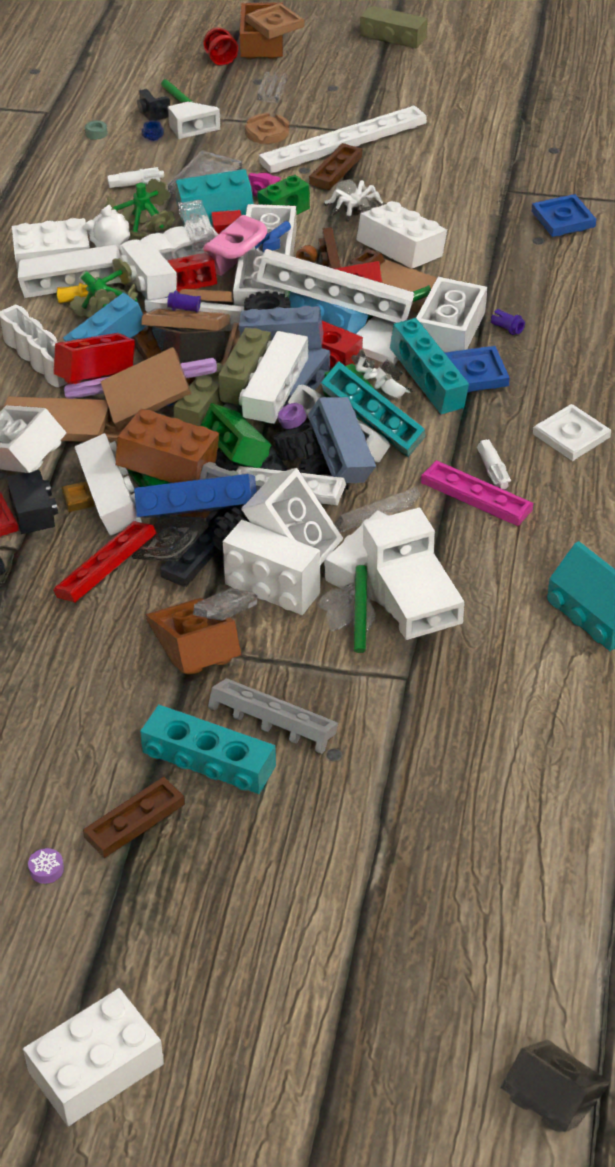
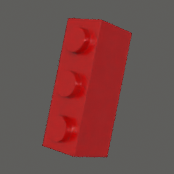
(93, 357)

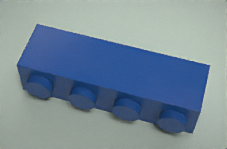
(194, 496)

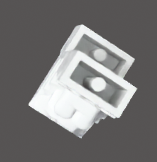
(408, 576)

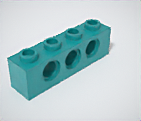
(429, 366)
(374, 409)
(208, 749)

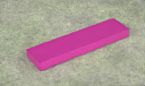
(477, 493)

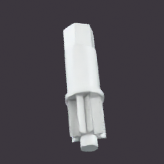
(132, 178)
(495, 467)

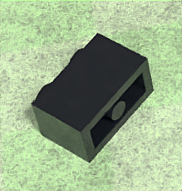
(31, 501)

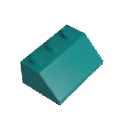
(217, 191)
(586, 593)

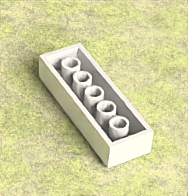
(249, 264)

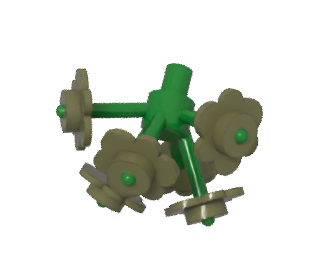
(143, 201)
(99, 293)

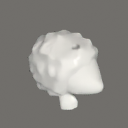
(108, 228)

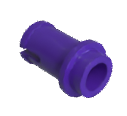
(183, 301)
(513, 324)

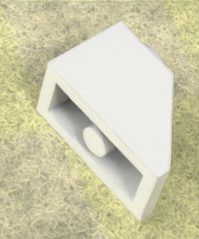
(193, 119)

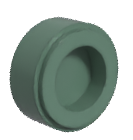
(96, 130)

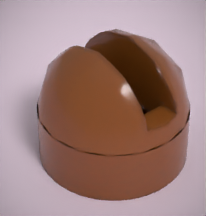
(311, 254)

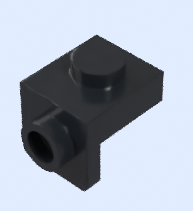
(153, 108)

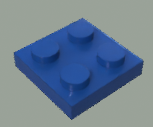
(563, 215)
(480, 367)

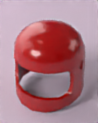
(220, 46)

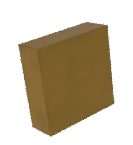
(77, 496)

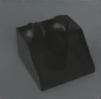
(191, 343)
(553, 1085)

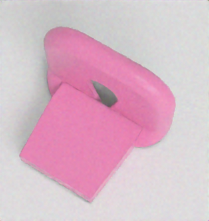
(228, 246)

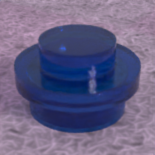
(152, 130)

